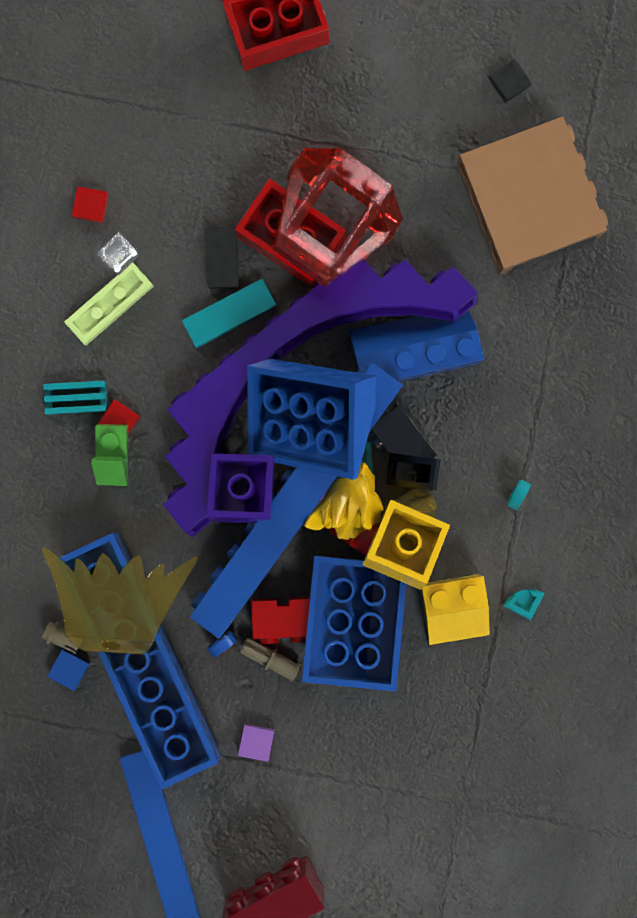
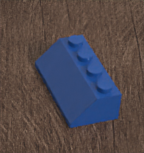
(418, 346)

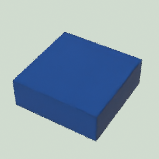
(69, 669)

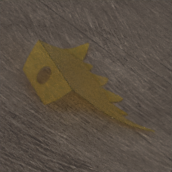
(112, 608)

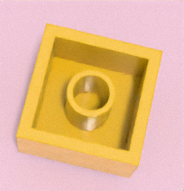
(406, 545)

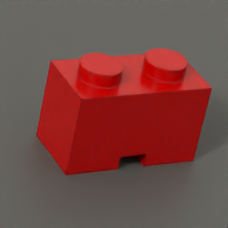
(280, 620)

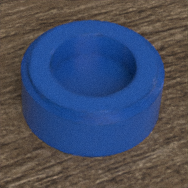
(222, 644)

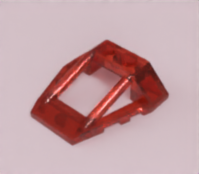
(316, 169)

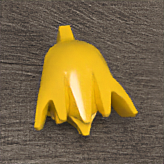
(348, 506)

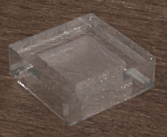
(118, 253)

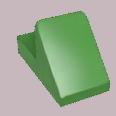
(111, 457)

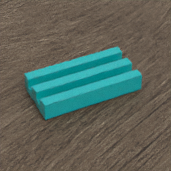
(49, 398)

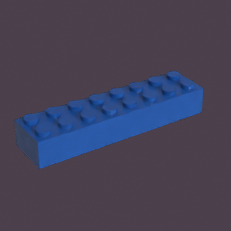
(154, 691)

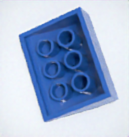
(310, 415)
(353, 626)

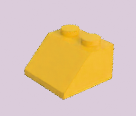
(455, 609)

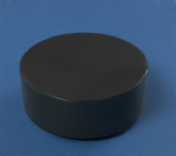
(235, 444)

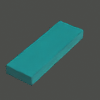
(229, 313)

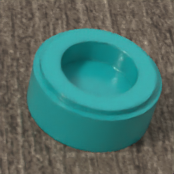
(518, 494)

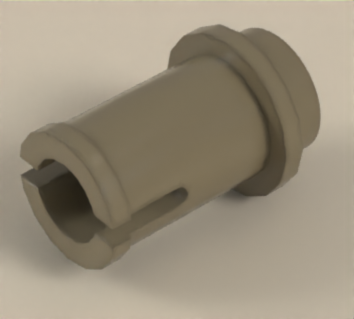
(56, 635)

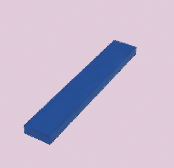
(159, 838)

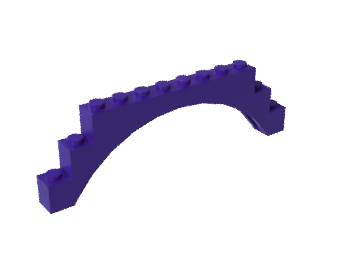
(214, 401)

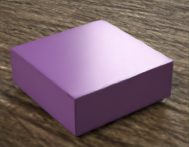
(256, 742)

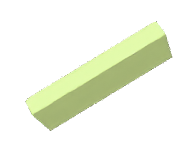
(108, 304)

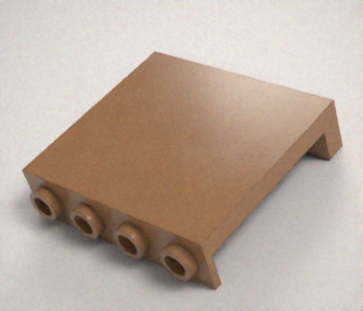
(531, 194)

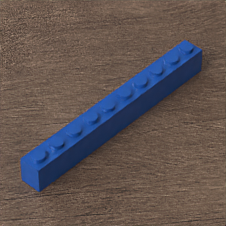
(269, 538)

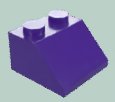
(240, 488)

